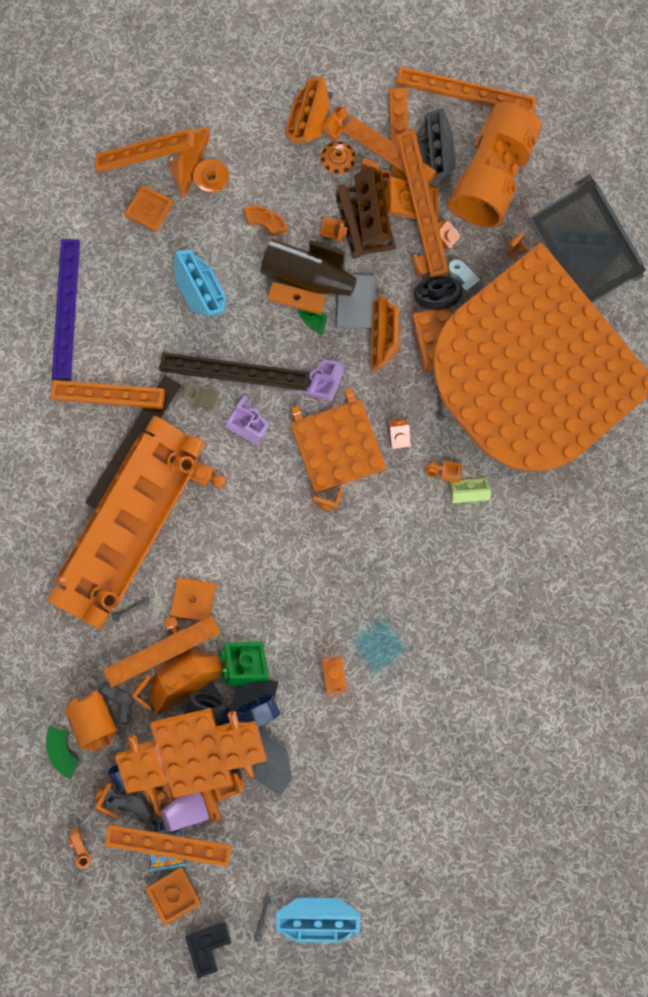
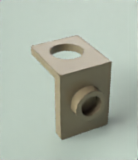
(202, 397)

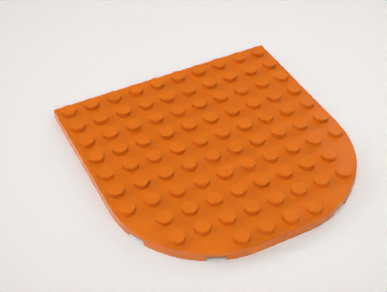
(535, 367)

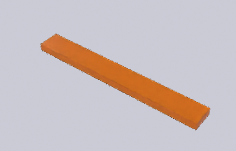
(461, 89)
(423, 203)

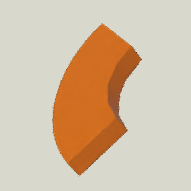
(263, 217)

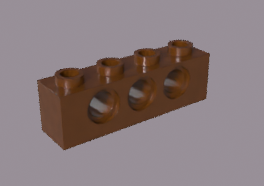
(372, 207)

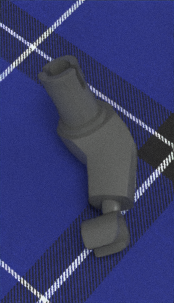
(117, 695)
(132, 803)

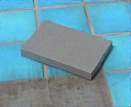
(356, 310)

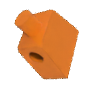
(334, 675)

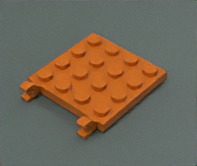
(337, 444)

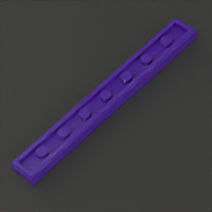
(66, 310)

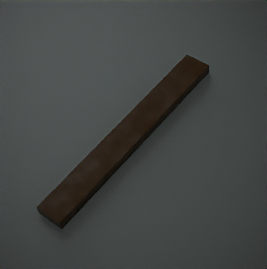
(234, 371)
(171, 388)

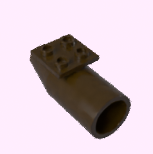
(313, 270)

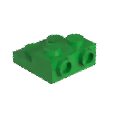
(243, 663)

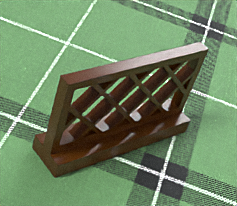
(353, 233)

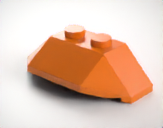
(308, 111)
(184, 162)
(384, 332)
(182, 677)

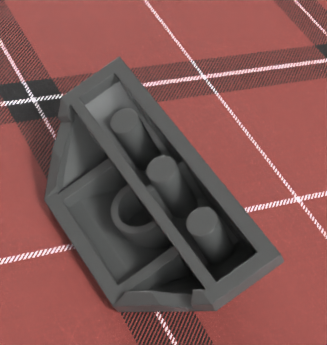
(437, 143)
(276, 770)

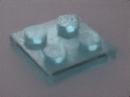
(379, 645)

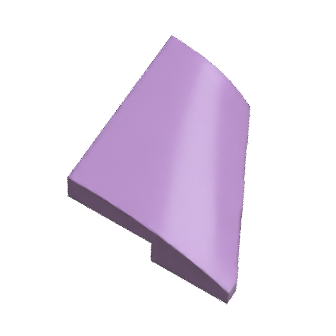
(325, 380)
(247, 422)
(184, 812)

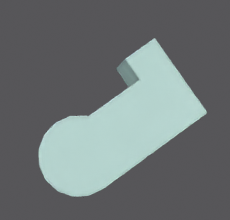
(463, 275)

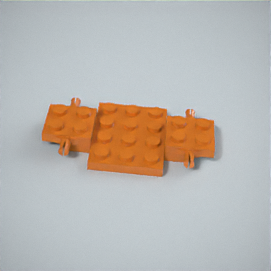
(191, 754)

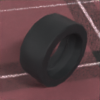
(204, 700)

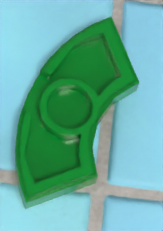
(314, 321)
(59, 752)

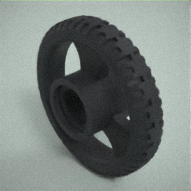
(436, 290)

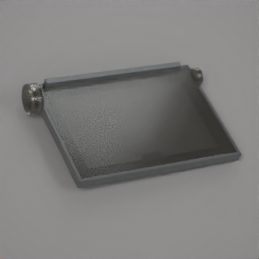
(588, 240)

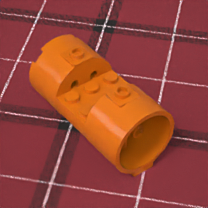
(501, 147)

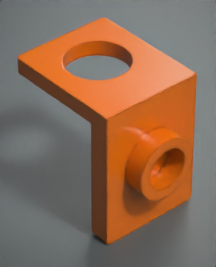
(516, 246)
(420, 265)
(326, 505)
(140, 687)
(99, 797)

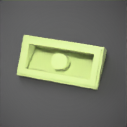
(470, 490)

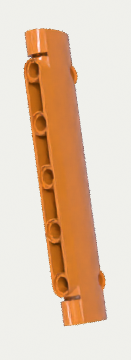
(126, 522)

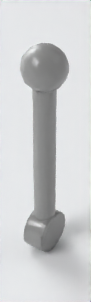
(92, 812)

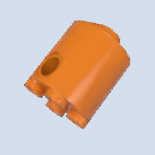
(91, 722)

